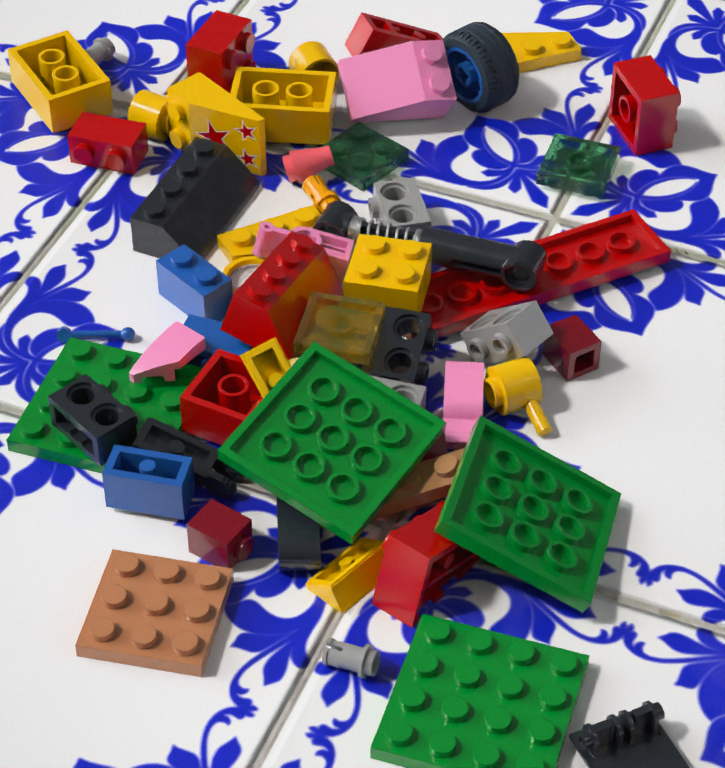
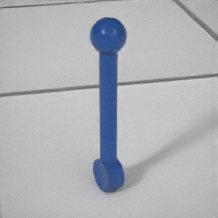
(64, 333)

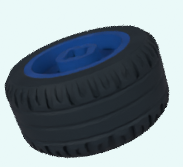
(481, 66)

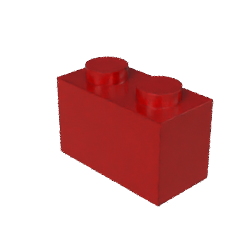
(108, 142)

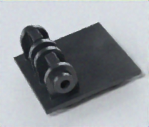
(628, 741)

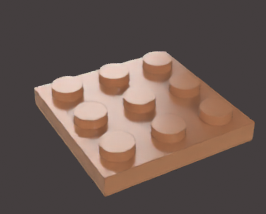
(155, 613)

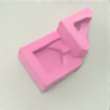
(168, 352)

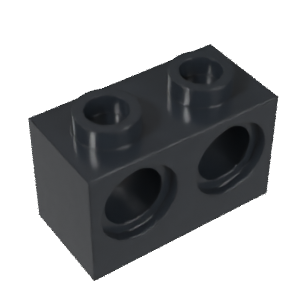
(395, 351)
(92, 418)

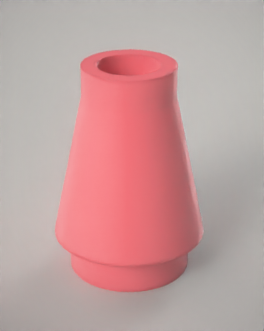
(307, 162)

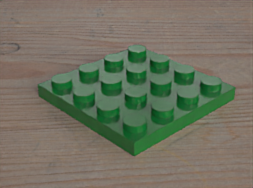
(107, 366)
(332, 442)
(529, 514)
(479, 700)

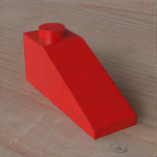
(378, 33)

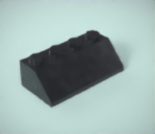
(193, 201)

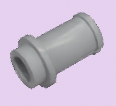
(101, 50)
(352, 657)

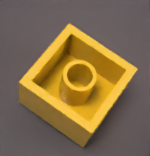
(389, 271)

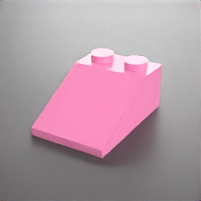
(398, 83)

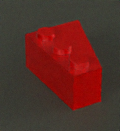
(417, 567)

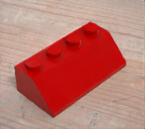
(278, 293)

